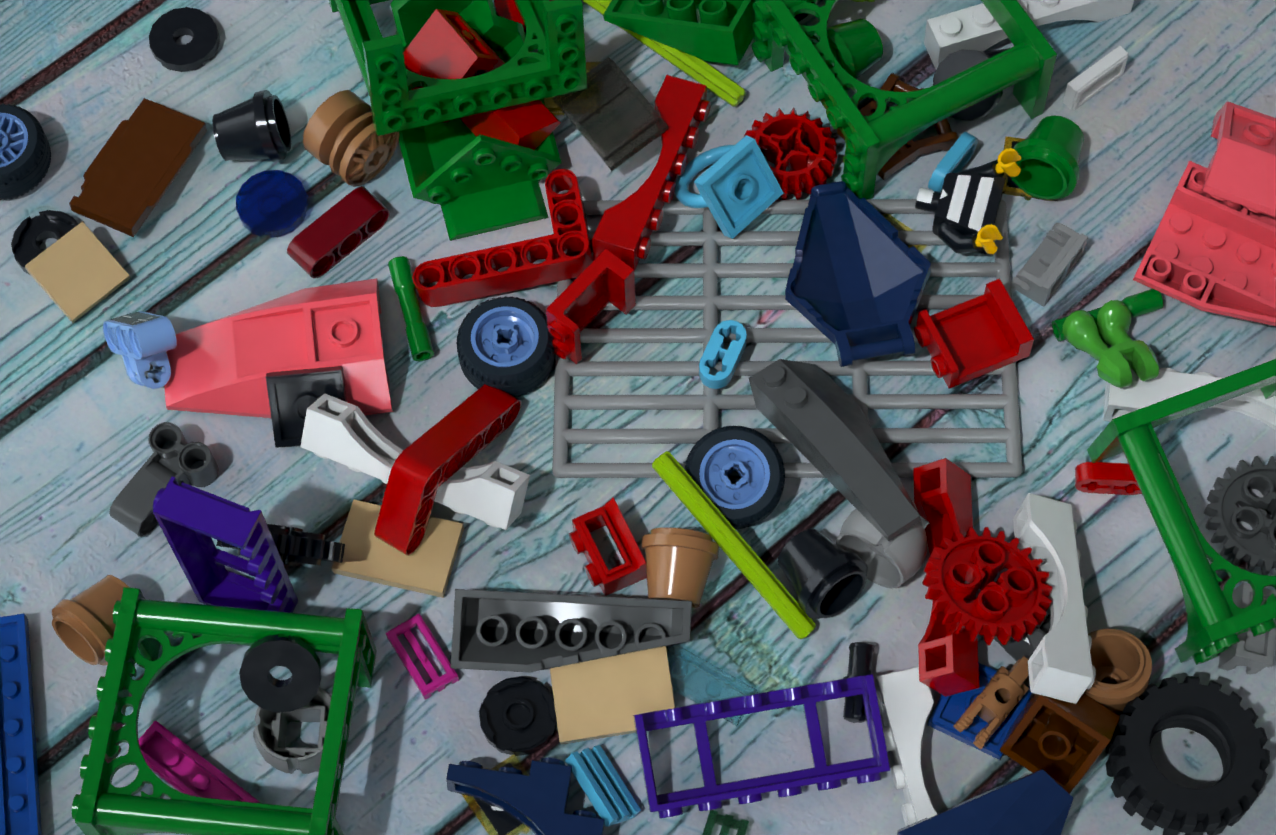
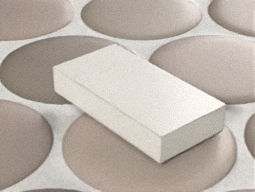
(1095, 78)

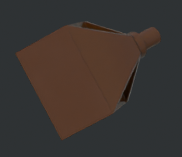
(1060, 737)

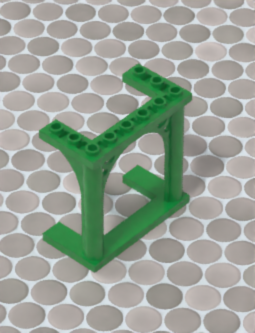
(556, 69)
(877, 137)
(1211, 613)
(137, 639)

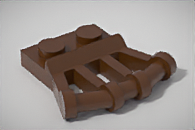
(912, 149)

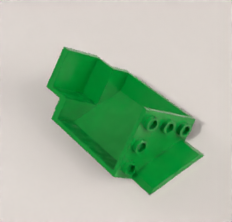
(473, 178)

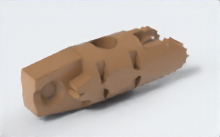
(1008, 688)

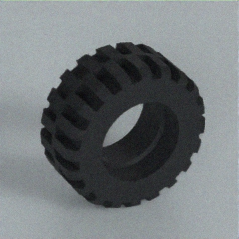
(1205, 712)

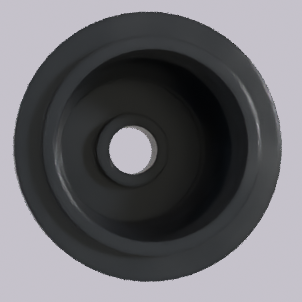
(253, 129)
(822, 574)

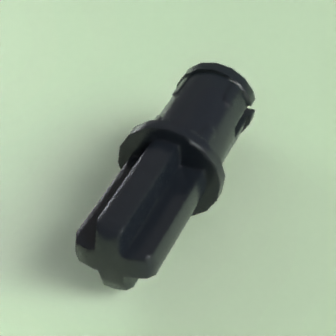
(859, 664)

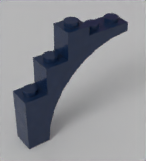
(534, 799)

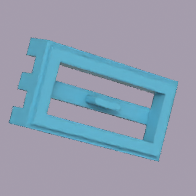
(603, 785)

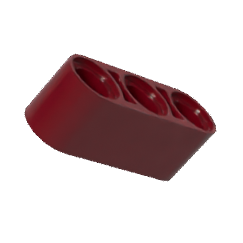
(338, 232)

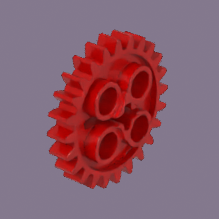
(1015, 601)

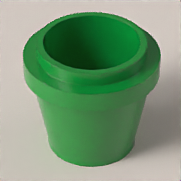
(854, 46)
(1050, 158)

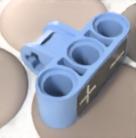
(142, 341)

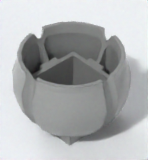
(887, 561)
(271, 735)

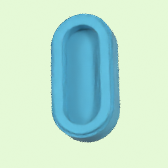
(954, 160)

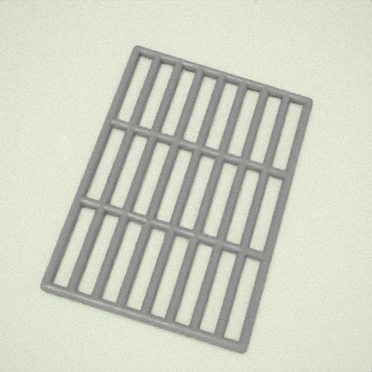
(711, 402)

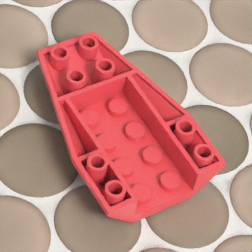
(1244, 159)
(1213, 254)
(227, 360)

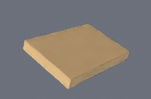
(375, 561)
(603, 694)

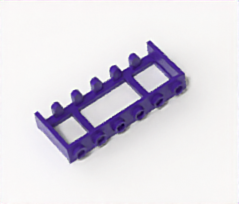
(191, 519)
(787, 783)

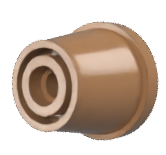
(678, 563)
(87, 619)
(1121, 668)

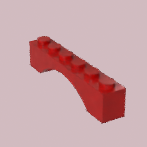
(628, 225)
(945, 501)

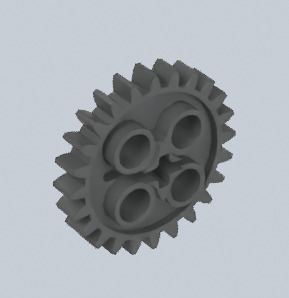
(1253, 546)

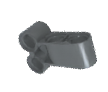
(135, 502)

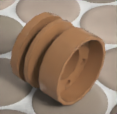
(345, 139)

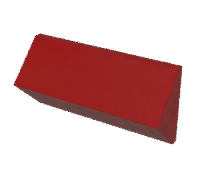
(519, 124)

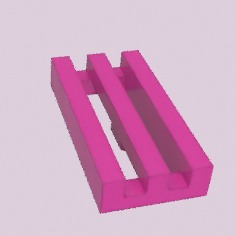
(438, 683)

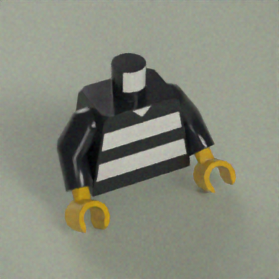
(970, 204)

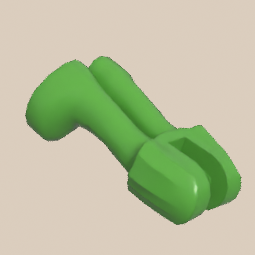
(1112, 328)

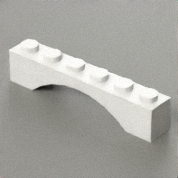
(978, 30)
(1172, 383)
(345, 435)
(1062, 660)
(905, 712)

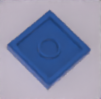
(952, 707)

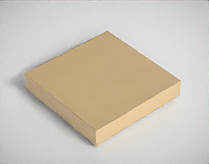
(77, 272)

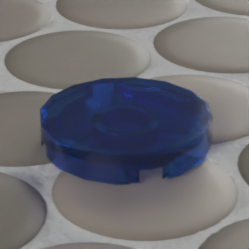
(272, 203)

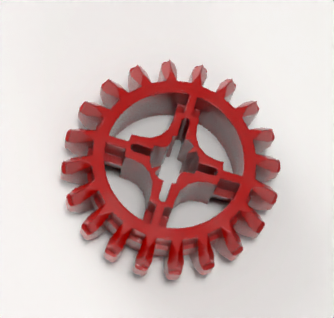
(800, 167)

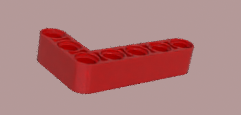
(516, 255)
(435, 459)

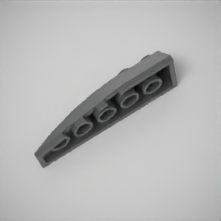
(836, 440)
(558, 630)

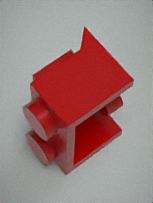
(621, 576)

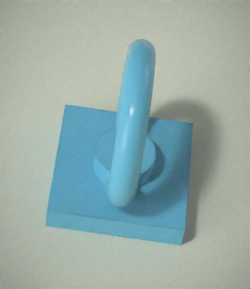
(733, 188)

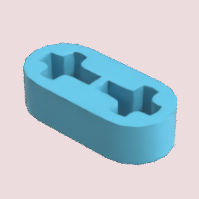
(729, 357)

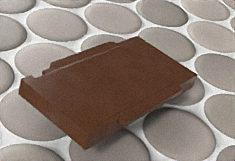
(137, 166)

